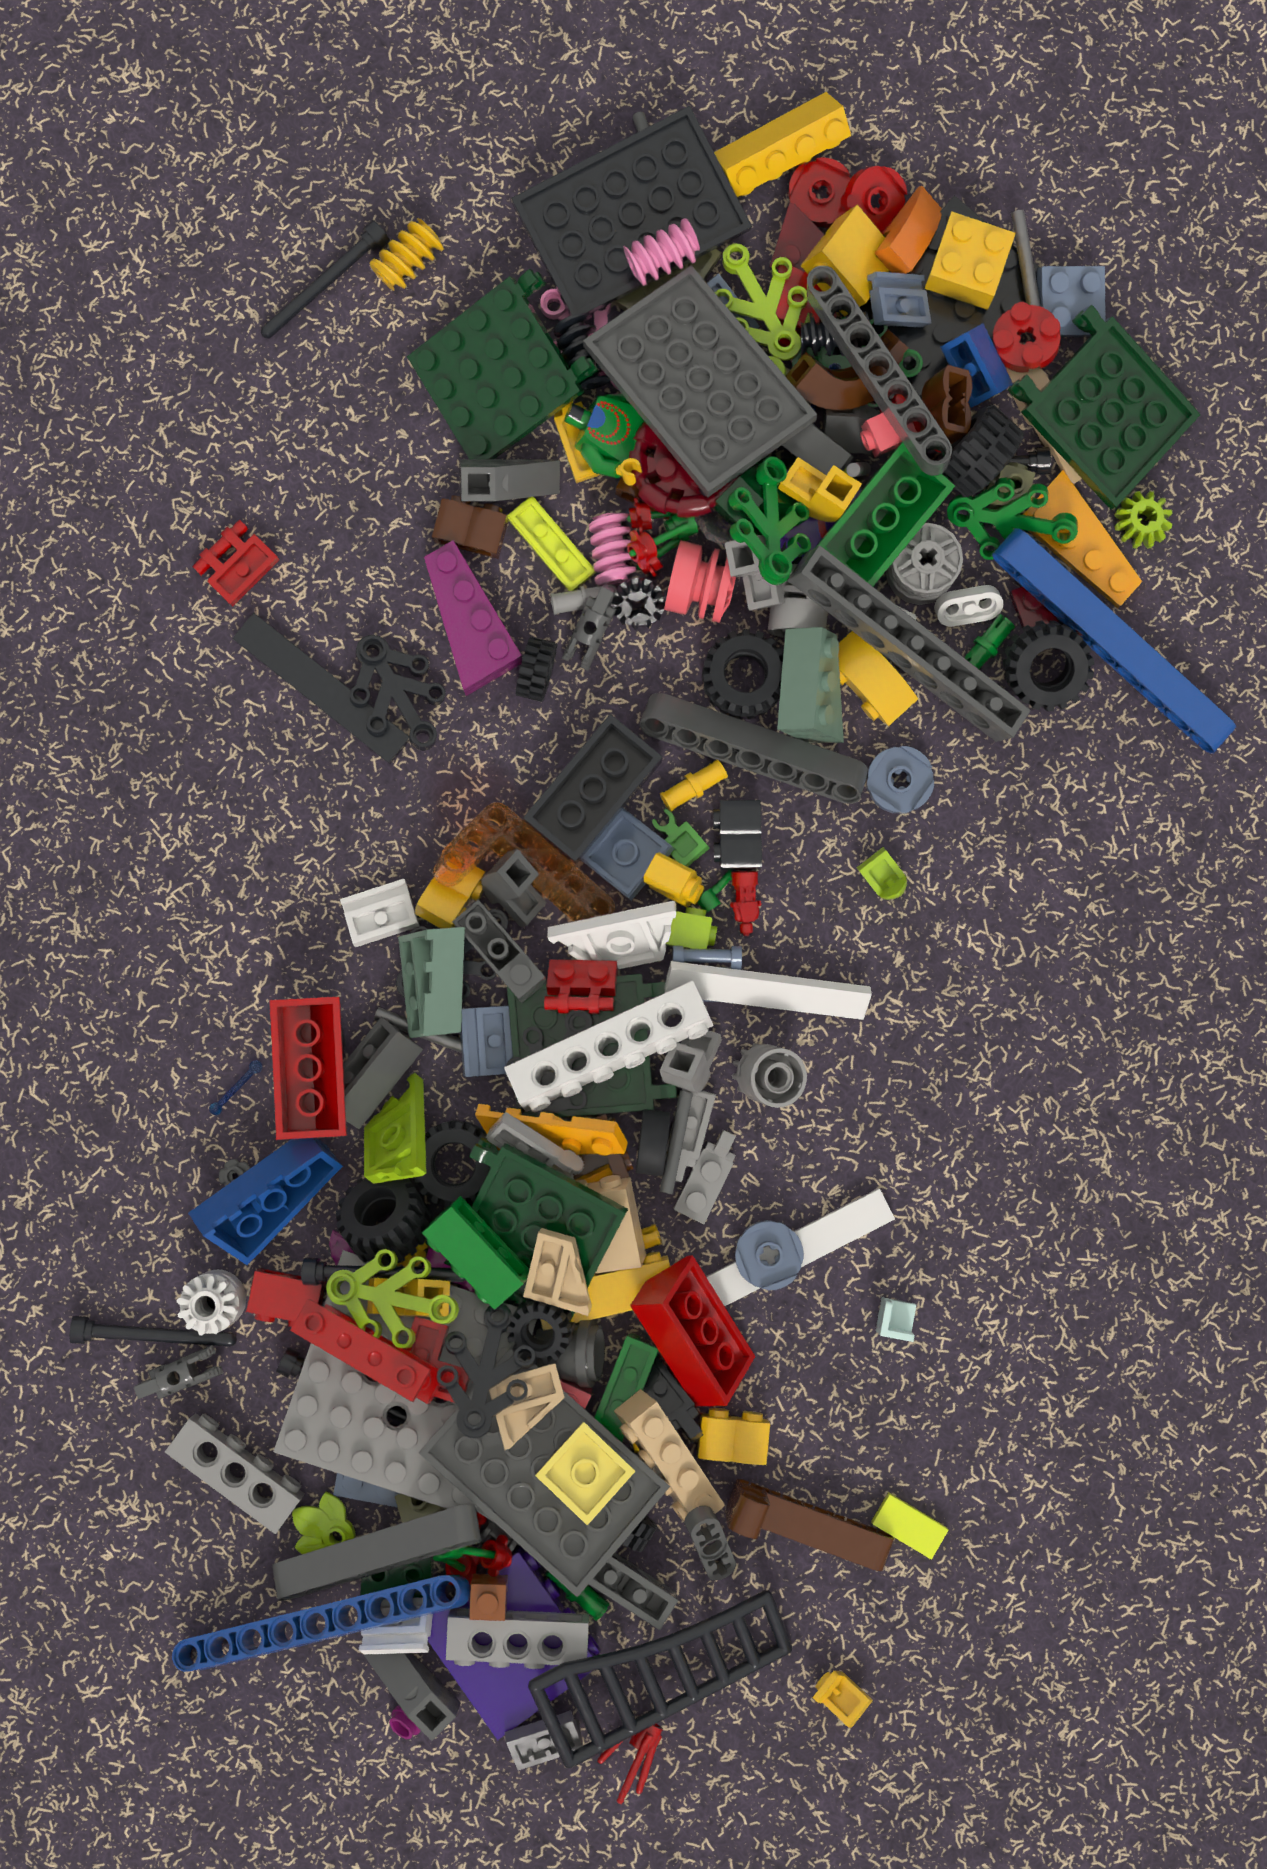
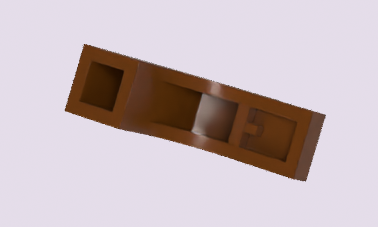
(838, 387)

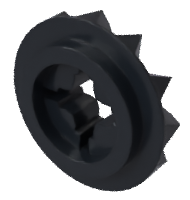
(635, 590)

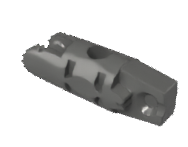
(601, 614)
(164, 1382)

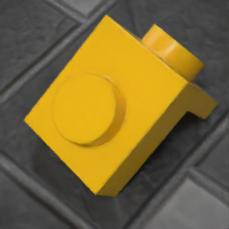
(842, 1697)

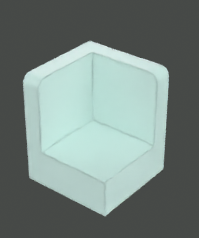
(896, 1319)

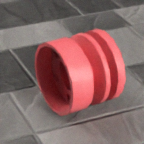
(699, 582)

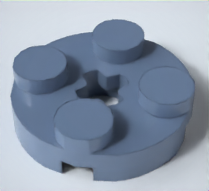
(919, 777)
(786, 1263)

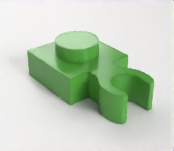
(684, 839)

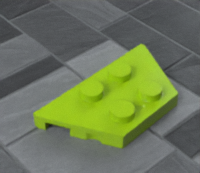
(397, 1137)

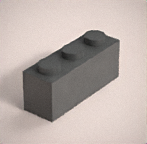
(376, 1069)

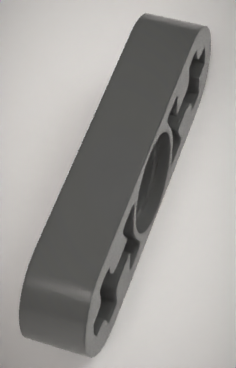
(702, 1537)

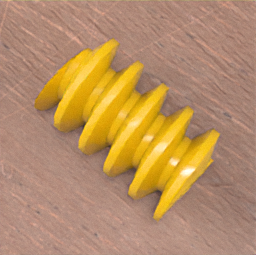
(406, 254)

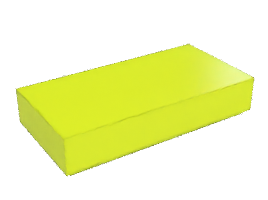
(909, 1525)

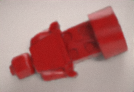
(745, 907)

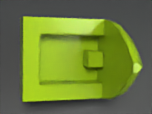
(884, 875)

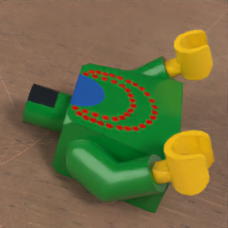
(607, 435)

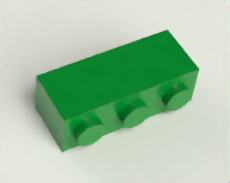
(476, 1253)

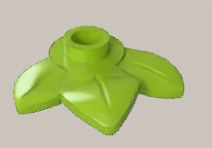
(320, 1522)

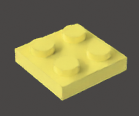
(585, 1473)

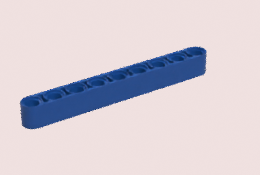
(1114, 640)
(305, 1623)

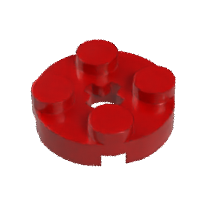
(812, 176)
(870, 182)
(1028, 319)

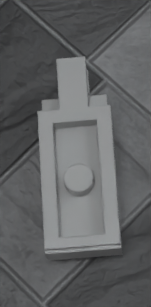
(695, 1131)
(706, 1179)

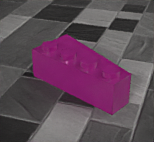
(473, 628)

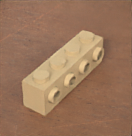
(666, 1454)

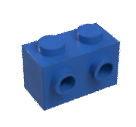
(978, 354)

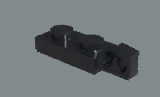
(673, 1400)

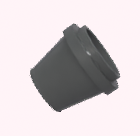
(584, 1355)

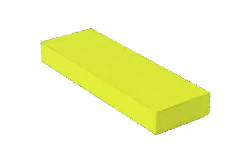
(551, 544)

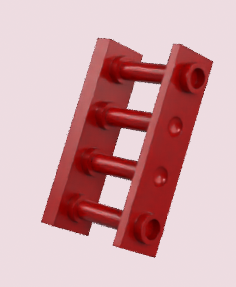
(372, 1356)

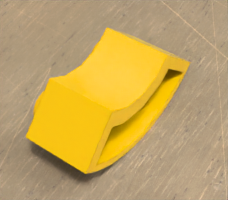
(873, 680)

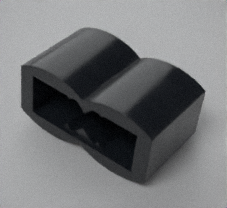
(739, 835)

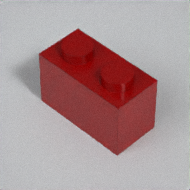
(280, 1295)

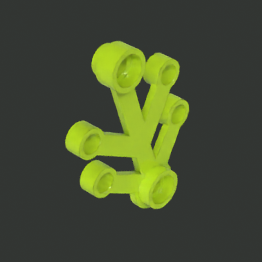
(765, 307)
(385, 1296)

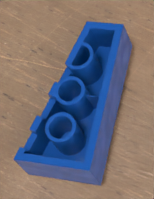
(265, 1197)

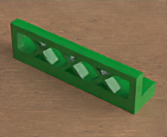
(626, 1379)

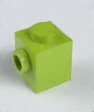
(692, 930)

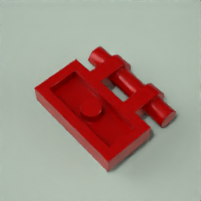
(242, 569)
(581, 978)

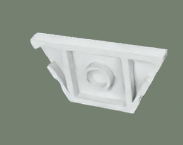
(625, 936)

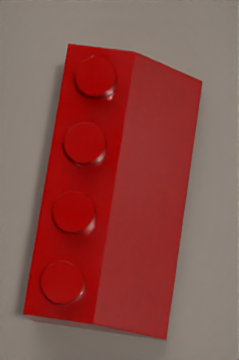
(308, 1068)
(694, 1332)

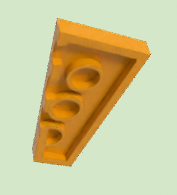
(1093, 550)
(578, 1135)

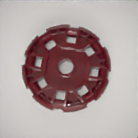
(673, 479)

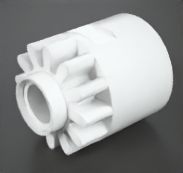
(228, 1297)

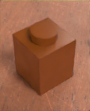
(488, 1597)

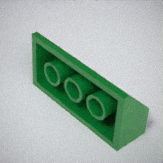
(885, 516)

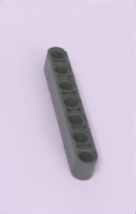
(877, 354)
(754, 748)
(377, 1552)

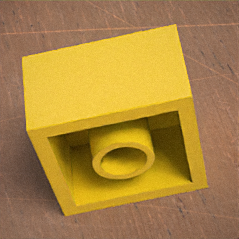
(970, 260)

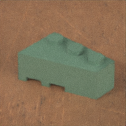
(811, 686)
(433, 980)

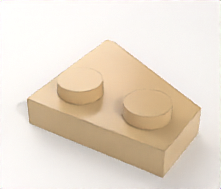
(557, 1273)
(543, 1395)

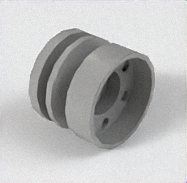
(926, 583)

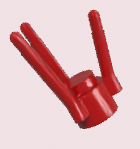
(645, 1742)

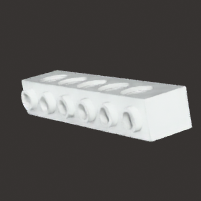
(590, 1043)

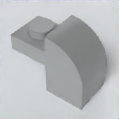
(744, 564)
(690, 1062)

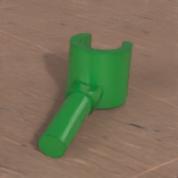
(709, 899)

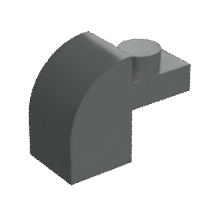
(511, 886)

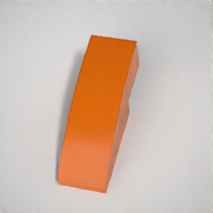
(910, 232)

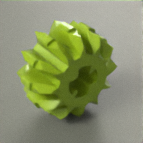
(1131, 524)

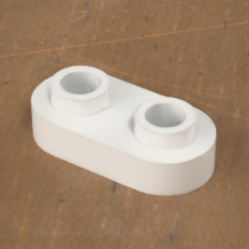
(967, 605)

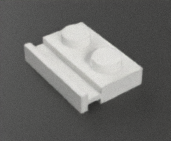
(379, 913)
(399, 1637)

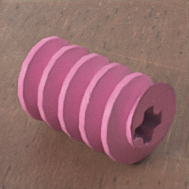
(663, 251)
(610, 548)

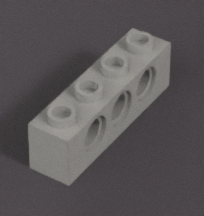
(215, 1471)
(534, 1626)

